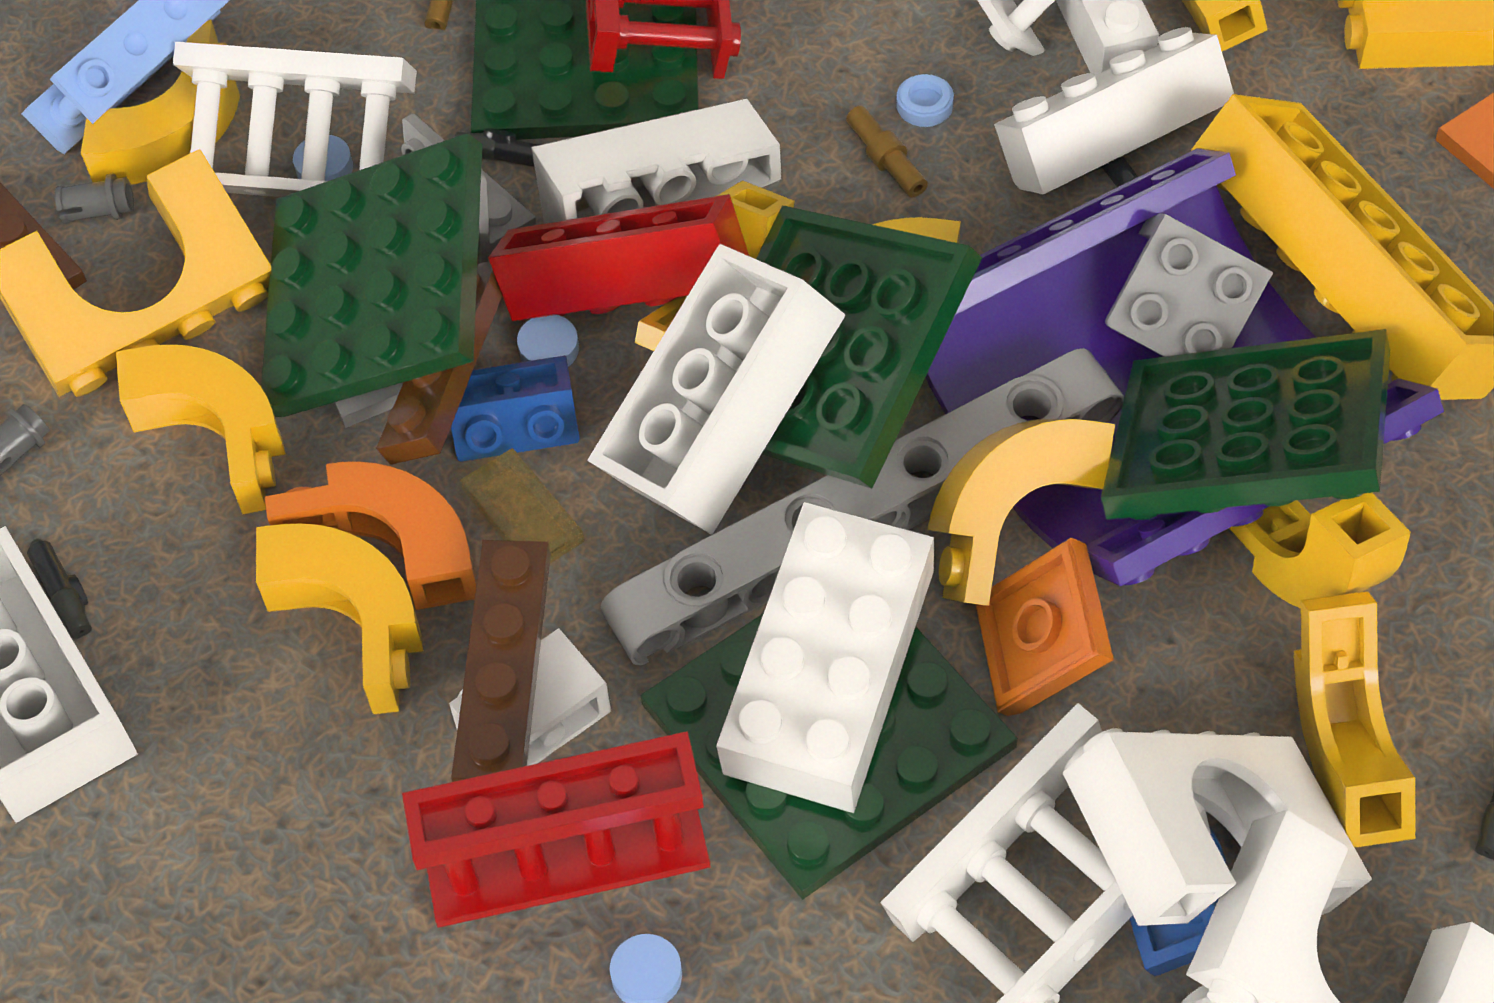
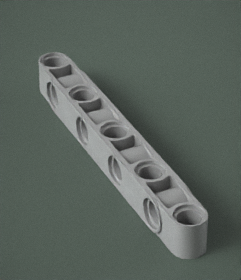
(746, 557)

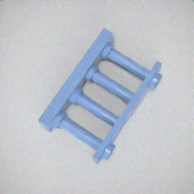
(115, 66)

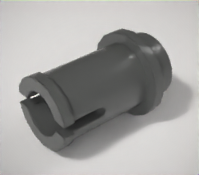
(95, 199)
(19, 435)

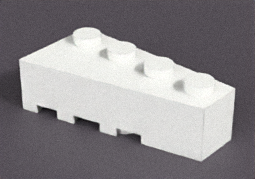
(656, 162)

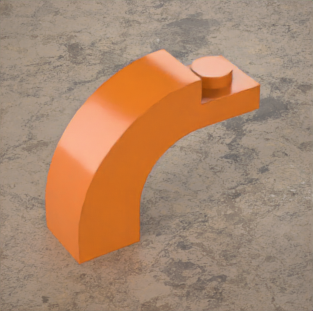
(394, 509)

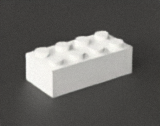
(717, 387)
(827, 657)
(52, 710)

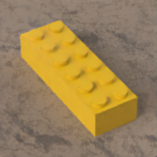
(1355, 244)

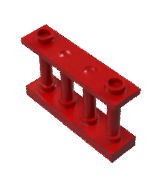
(614, 31)
(558, 829)

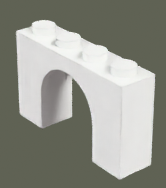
(1145, 818)
(1267, 925)

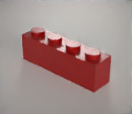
(612, 257)

